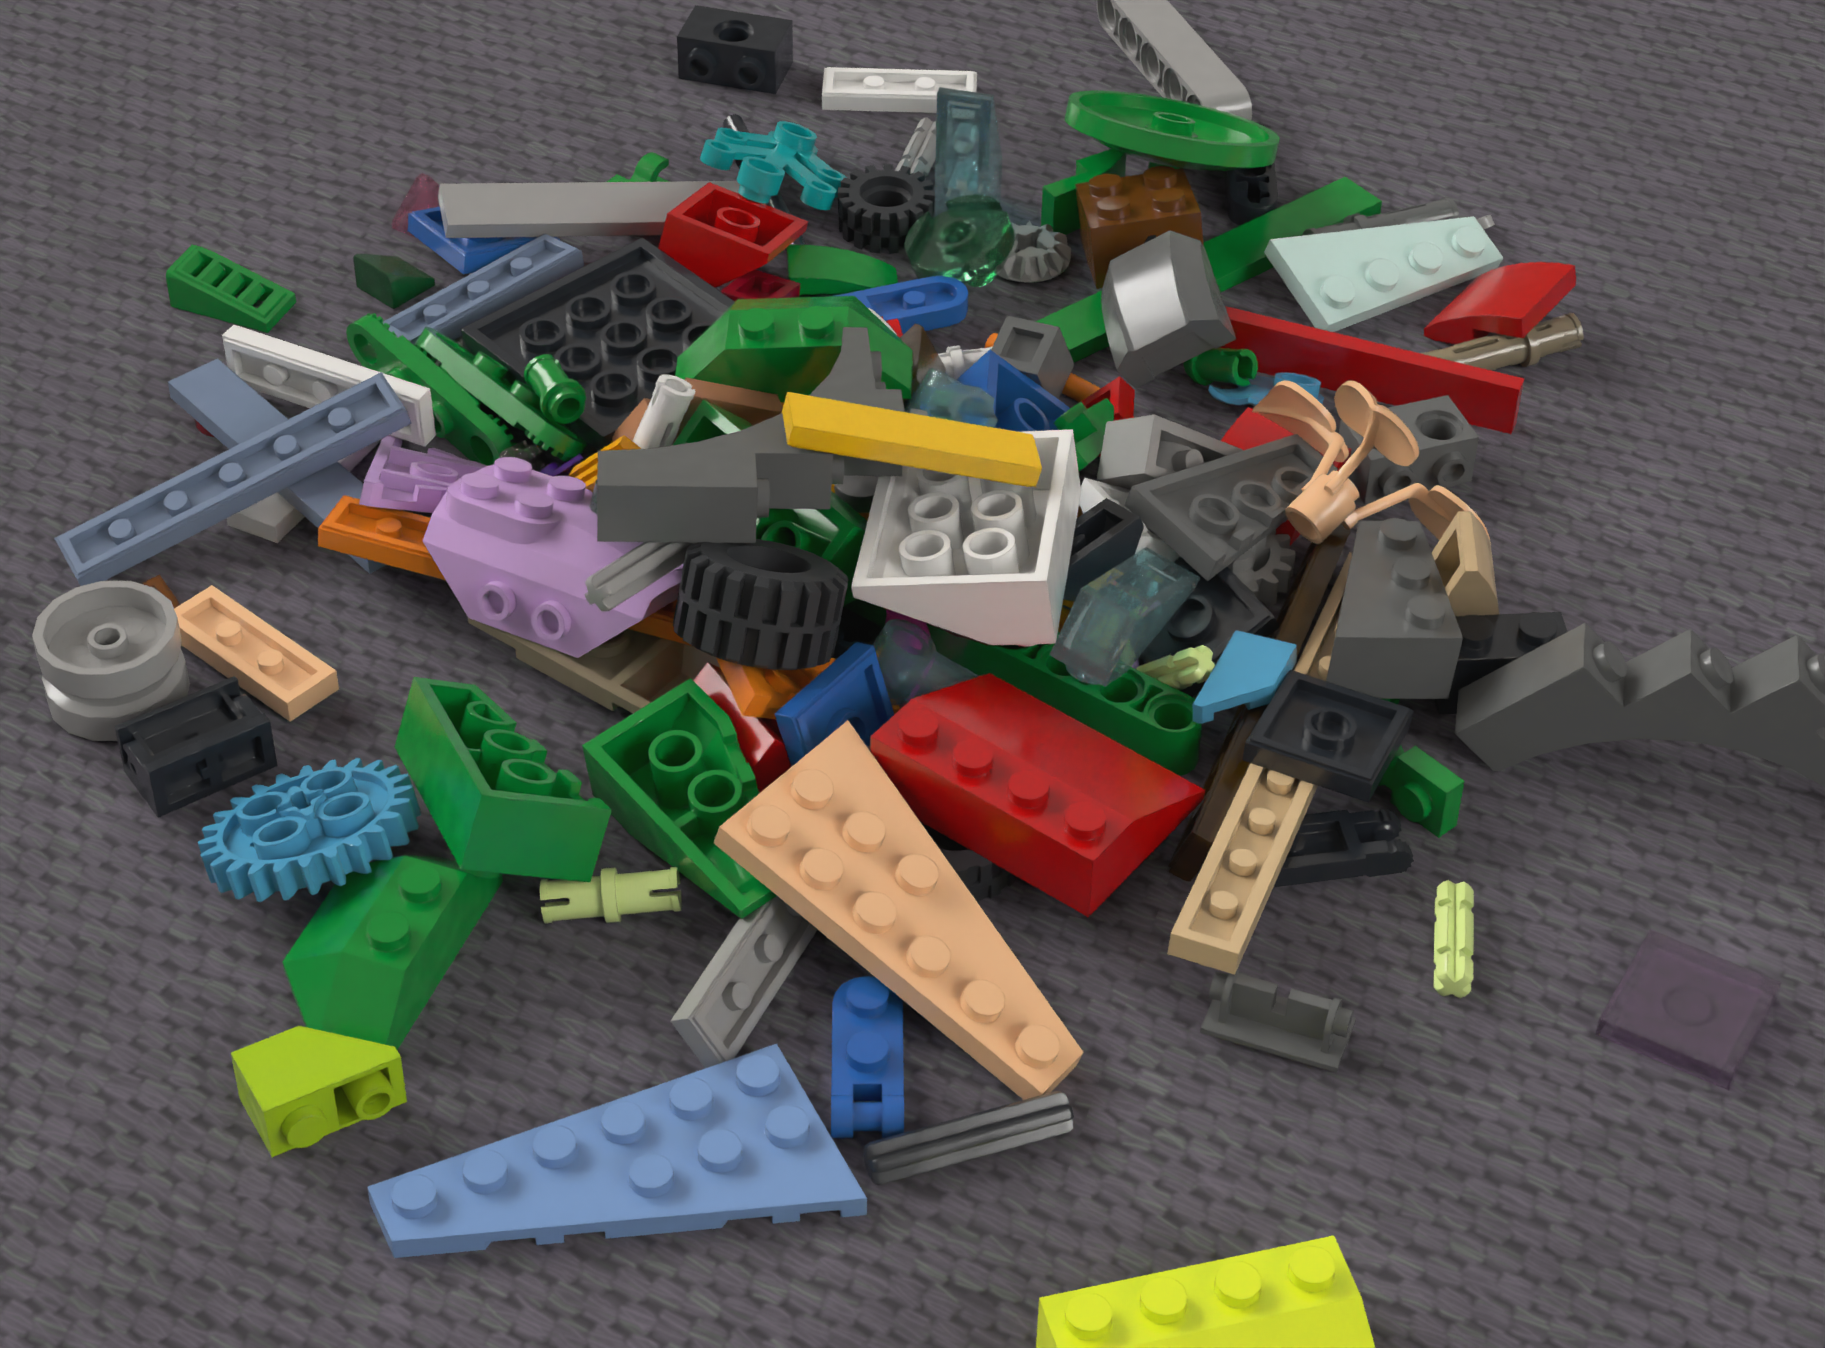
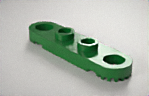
(514, 403)
(454, 409)

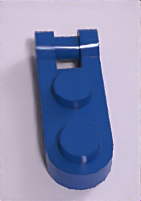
(925, 301)
(867, 1059)

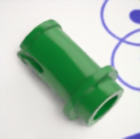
(1222, 365)
(560, 397)

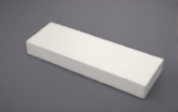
(890, 88)

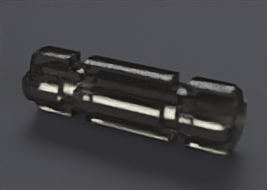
(530, 452)

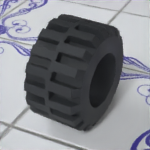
(760, 604)

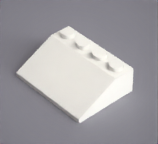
(975, 549)

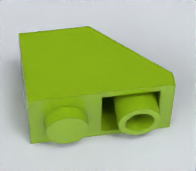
(315, 1084)

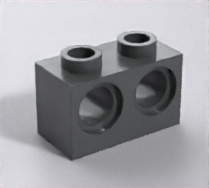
(1445, 451)

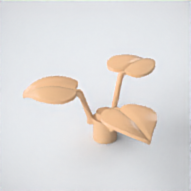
(1330, 498)

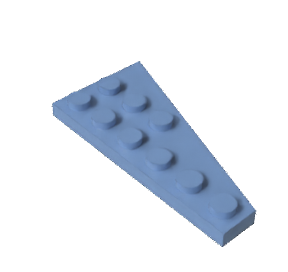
(650, 1163)

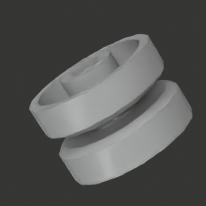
(109, 656)

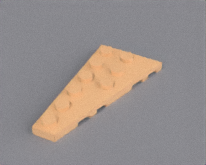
(875, 883)

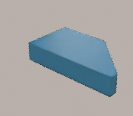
(1245, 674)

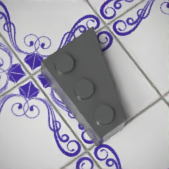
(1395, 617)

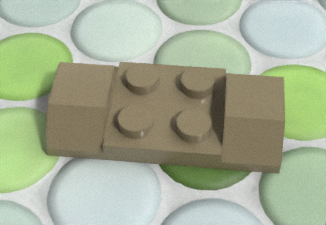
(620, 672)

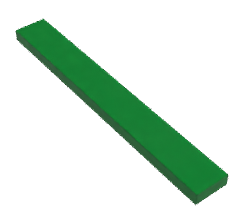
(1232, 255)

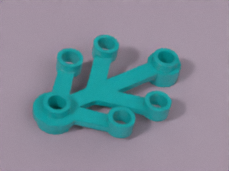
(768, 159)

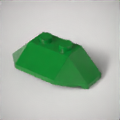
(790, 345)
(384, 945)

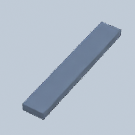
(237, 413)
(233, 481)

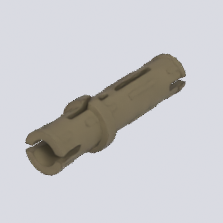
(1502, 350)

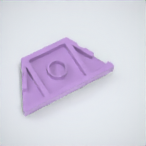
(411, 478)

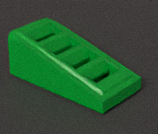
(208, 286)

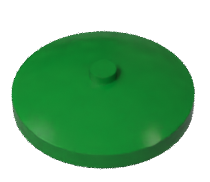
(1171, 131)

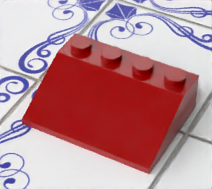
(1031, 788)

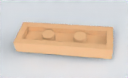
(255, 653)

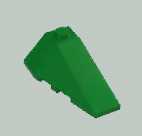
(673, 782)

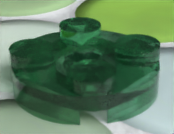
(962, 241)

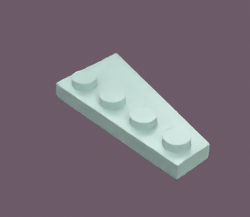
(1377, 269)

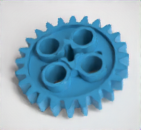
(309, 829)

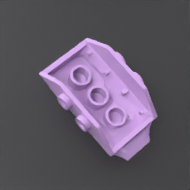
(521, 556)

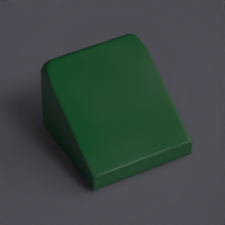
(390, 278)

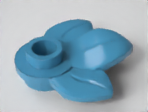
(1260, 388)

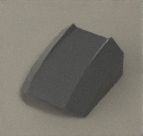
(1162, 307)

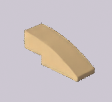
(1467, 566)

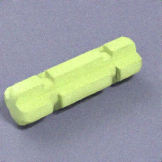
(1181, 669)
(1453, 939)

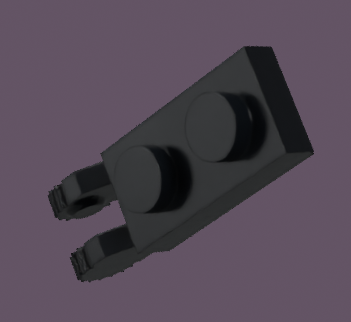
(1345, 846)

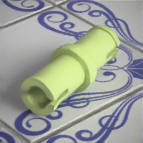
(611, 895)

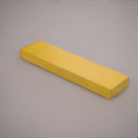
(911, 440)

